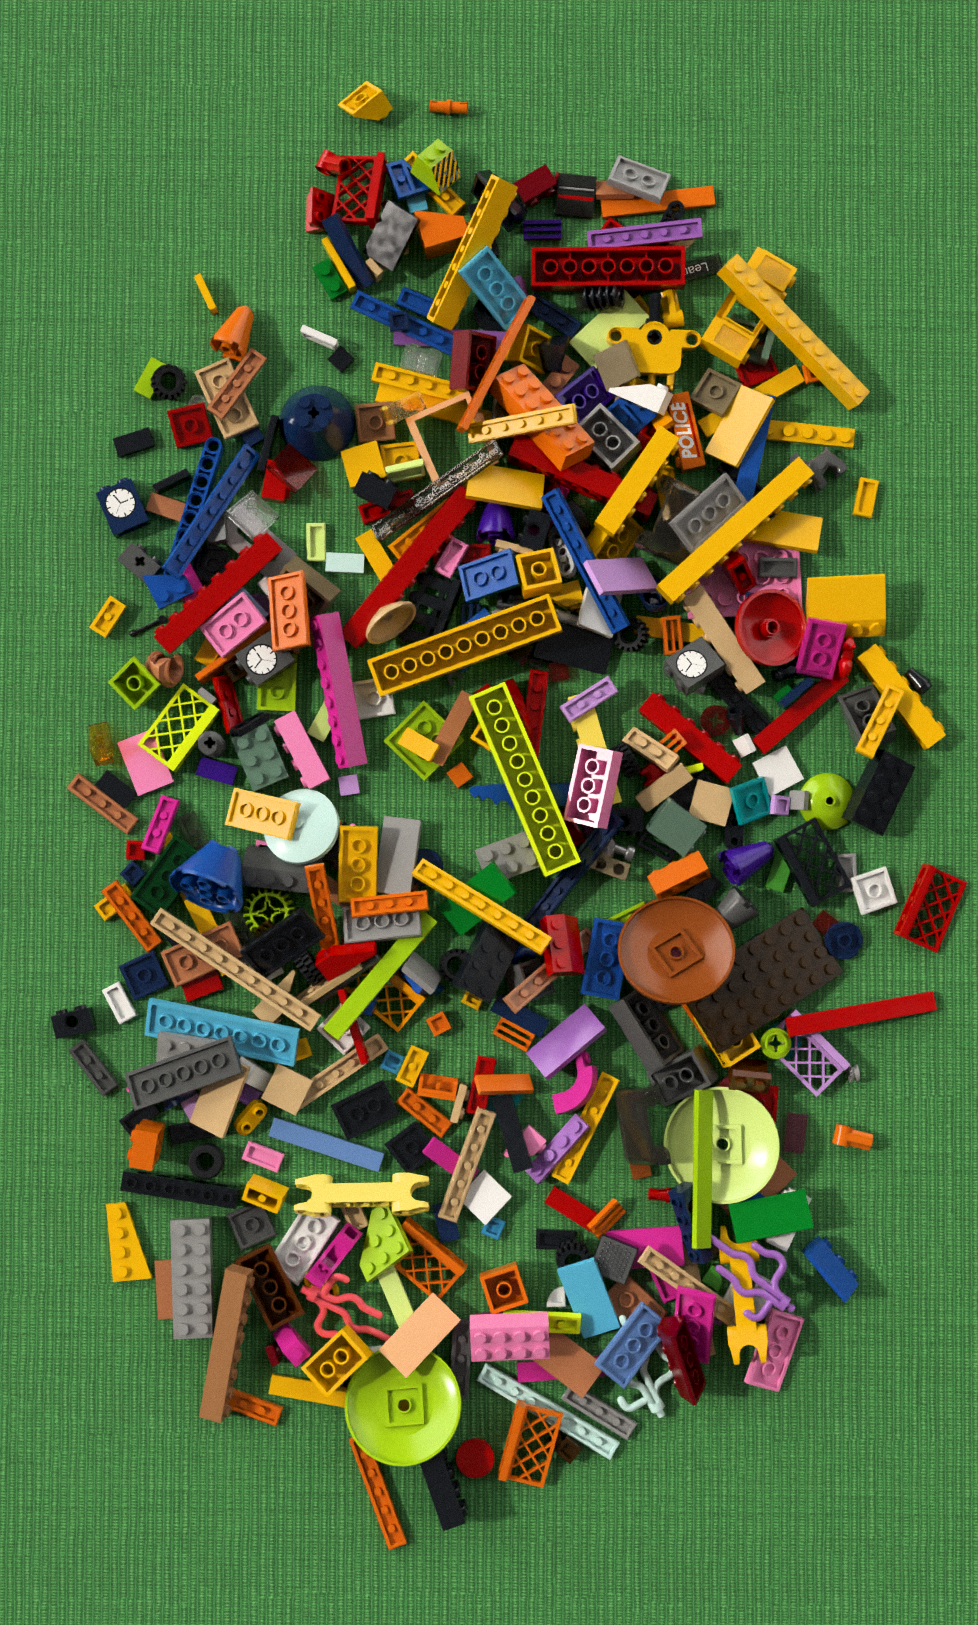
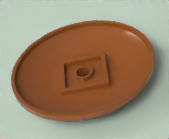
(682, 926)

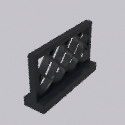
(797, 869)

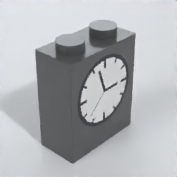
(262, 662)
(693, 666)

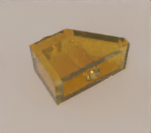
(101, 744)

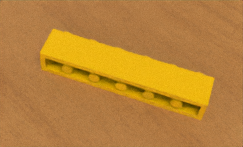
(636, 482)
(910, 710)

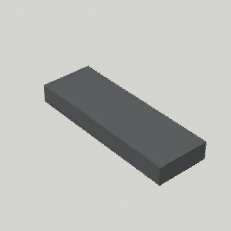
(93, 1067)

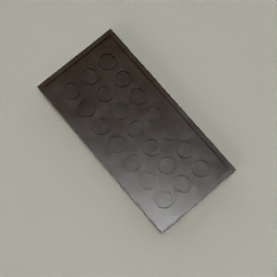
(766, 980)

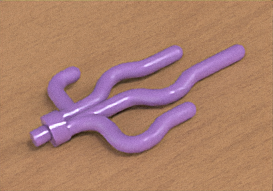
(771, 1293)

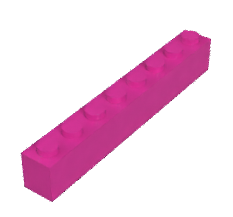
(338, 690)

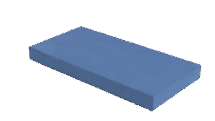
(630, 1346)

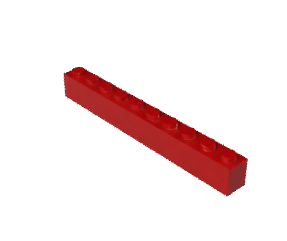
(411, 562)

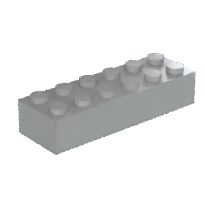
(192, 1277)

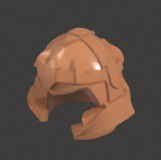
(164, 668)

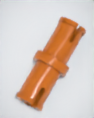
(448, 107)

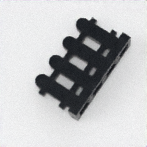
(437, 604)

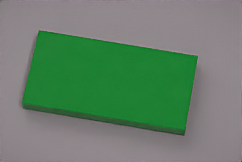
(488, 882)
(770, 1216)

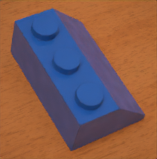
(831, 1267)

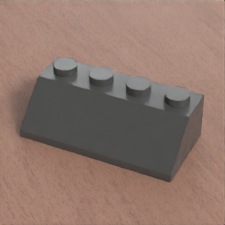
(266, 870)
(646, 1030)

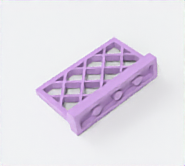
(827, 1051)

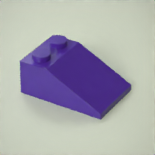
(585, 392)

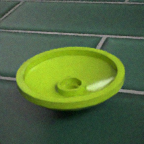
(820, 788)

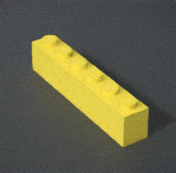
(590, 734)

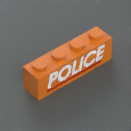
(690, 451)

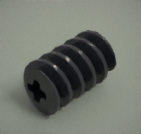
(603, 299)

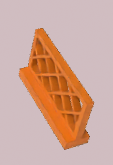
(436, 1250)
(513, 1439)

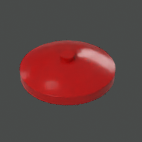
(770, 627)

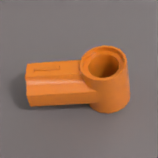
(847, 1137)

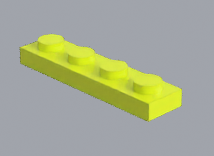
(559, 1321)

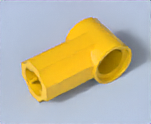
(672, 313)

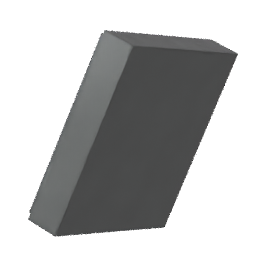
(251, 1225)

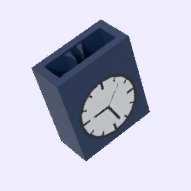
(123, 507)

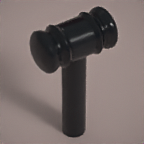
(784, 673)

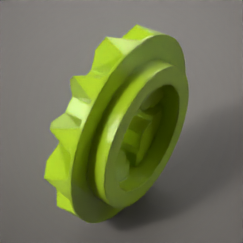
(782, 1049)

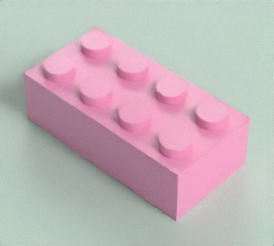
(593, 786)
(509, 1336)

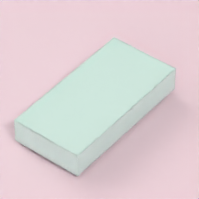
(345, 563)

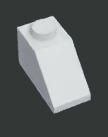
(258, 1076)

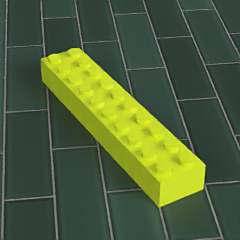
(524, 779)

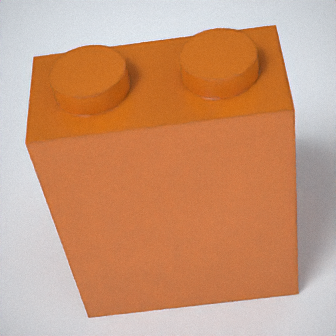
(440, 232)

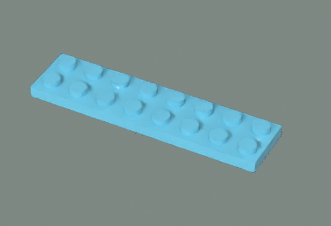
(251, 1036)

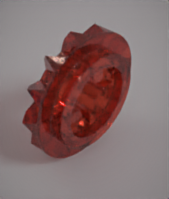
(707, 725)

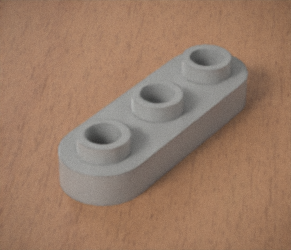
(563, 561)

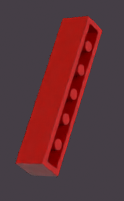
(698, 742)

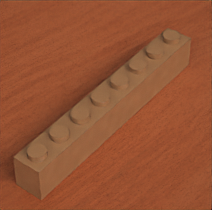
(226, 1343)

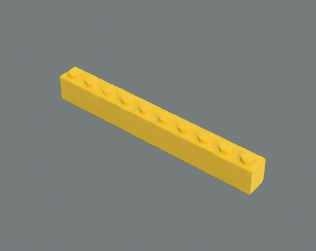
(793, 332)
(734, 531)

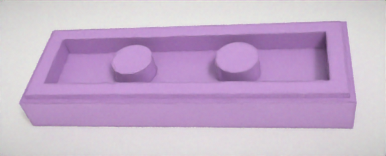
(588, 699)

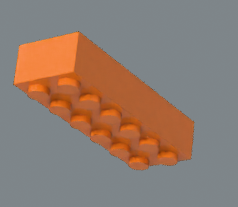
(521, 393)

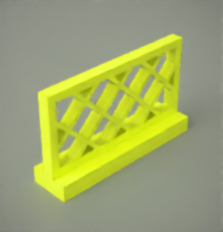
(191, 740)

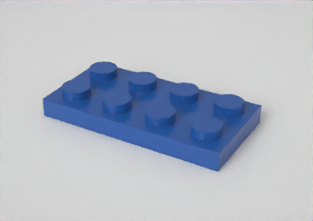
(602, 967)

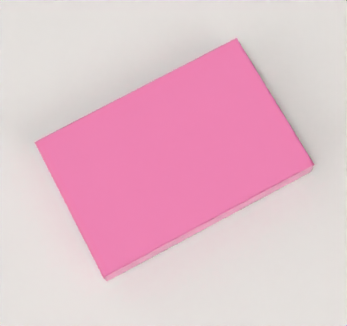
(233, 624)
(144, 769)

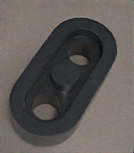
(733, 832)

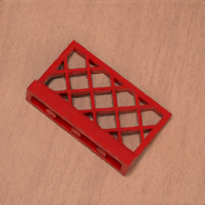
(375, 188)
(914, 905)

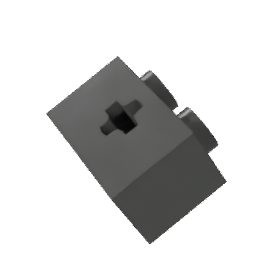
(133, 554)

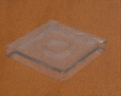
(252, 514)

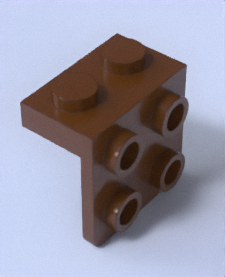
(749, 1076)

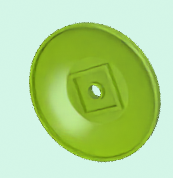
(399, 1435)

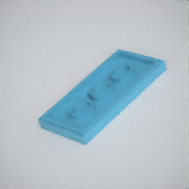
(493, 286)
(589, 1297)

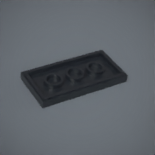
(576, 649)
(282, 942)

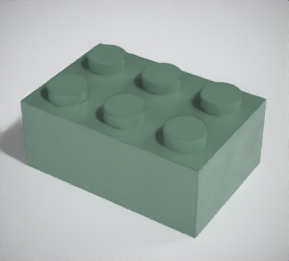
(261, 758)

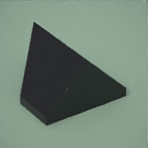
(553, 352)

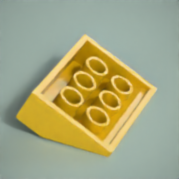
(849, 600)

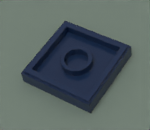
(144, 975)

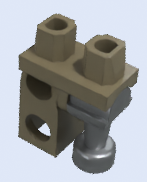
(613, 867)

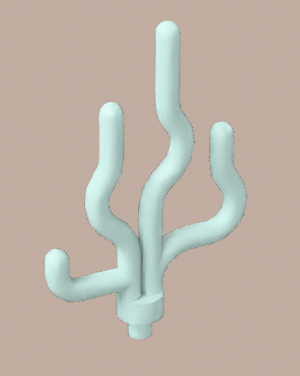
(651, 1392)

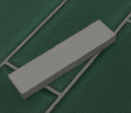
(601, 1412)

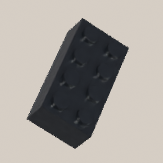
(878, 792)
(485, 963)
(445, 1490)

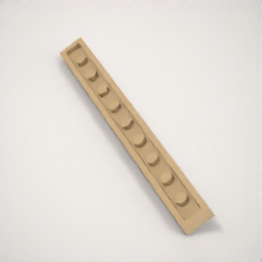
(235, 969)

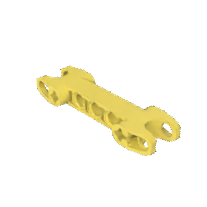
(343, 1195)

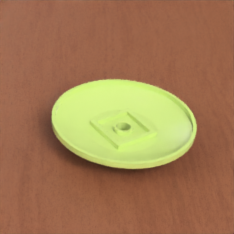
(751, 1147)

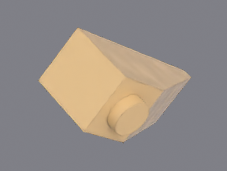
(268, 1013)

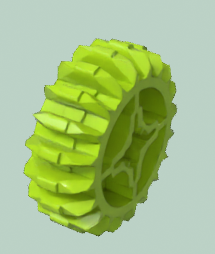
(252, 914)

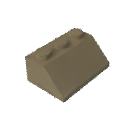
(320, 591)

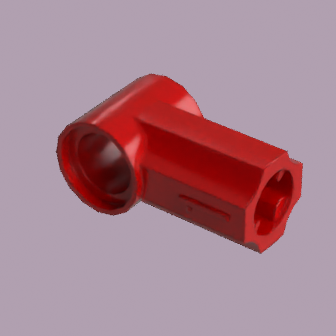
(331, 163)

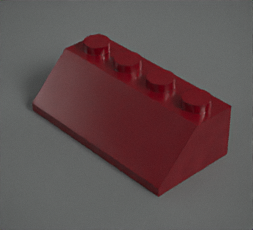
(682, 1357)

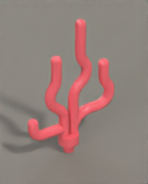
(328, 1301)

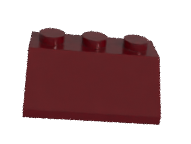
(470, 359)

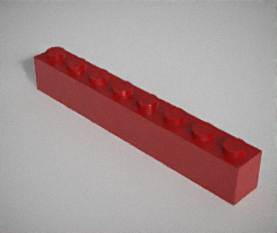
(216, 595)

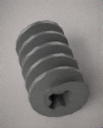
(206, 739)

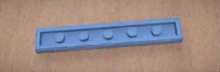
(326, 1144)

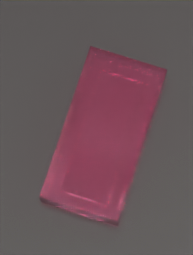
(795, 1132)

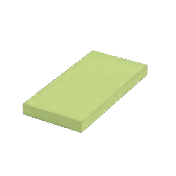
(593, 336)

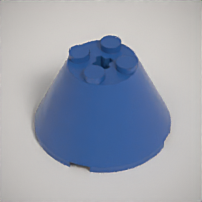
(211, 878)

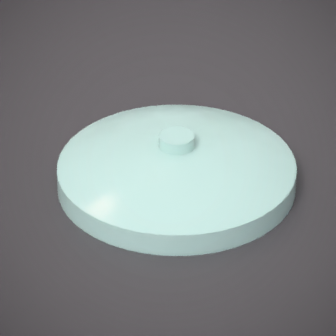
(314, 830)

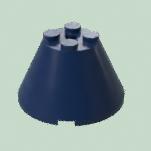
(317, 422)

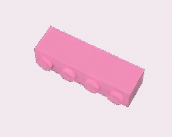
(302, 750)

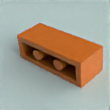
(679, 875)

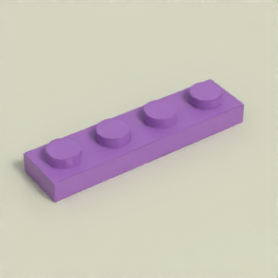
(558, 1148)

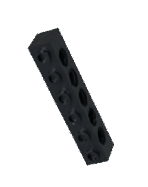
(180, 1188)

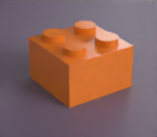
(146, 1144)
(503, 1287)

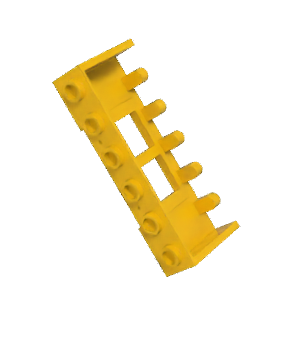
(731, 340)

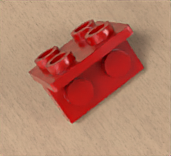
(318, 208)

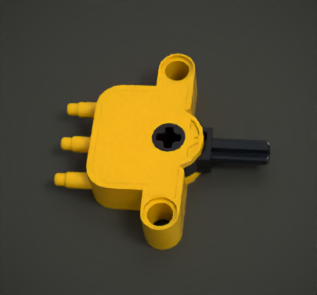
(664, 355)

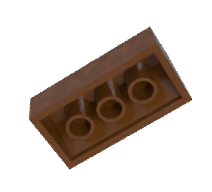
(271, 1287)

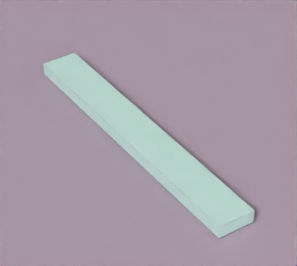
(570, 1423)

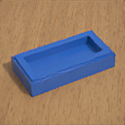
(414, 302)

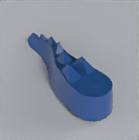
(499, 792)

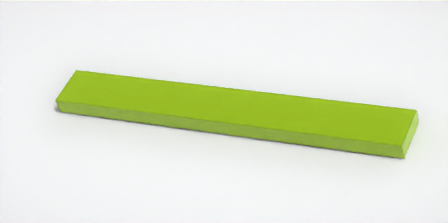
(376, 980)
(702, 1169)

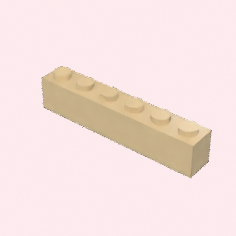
(723, 639)

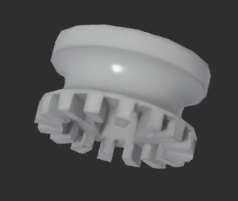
(854, 1073)

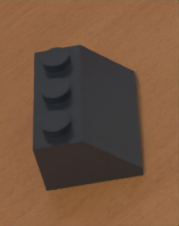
(517, 210)

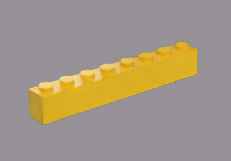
(480, 232)

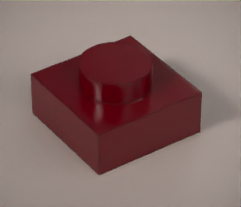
(274, 1353)

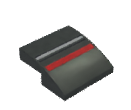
(575, 196)

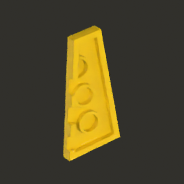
(125, 1248)

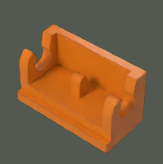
(437, 1086)

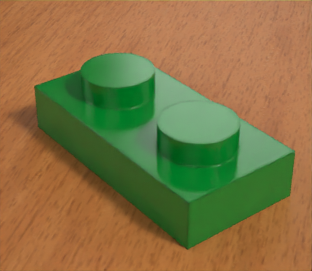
(330, 279)

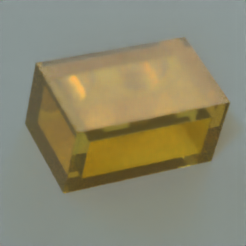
(403, 408)

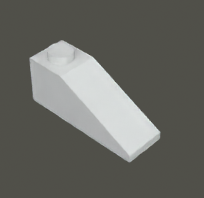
(646, 395)

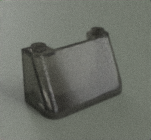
(662, 540)
(635, 1127)

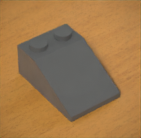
(857, 710)
(683, 1075)

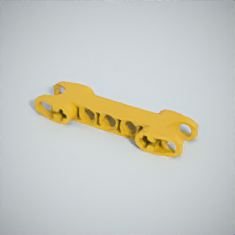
(746, 1331)

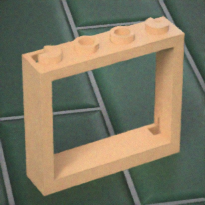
(418, 439)

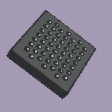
(615, 1258)

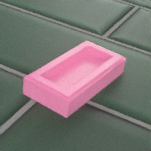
(451, 558)
(263, 1156)

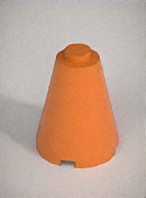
(234, 334)

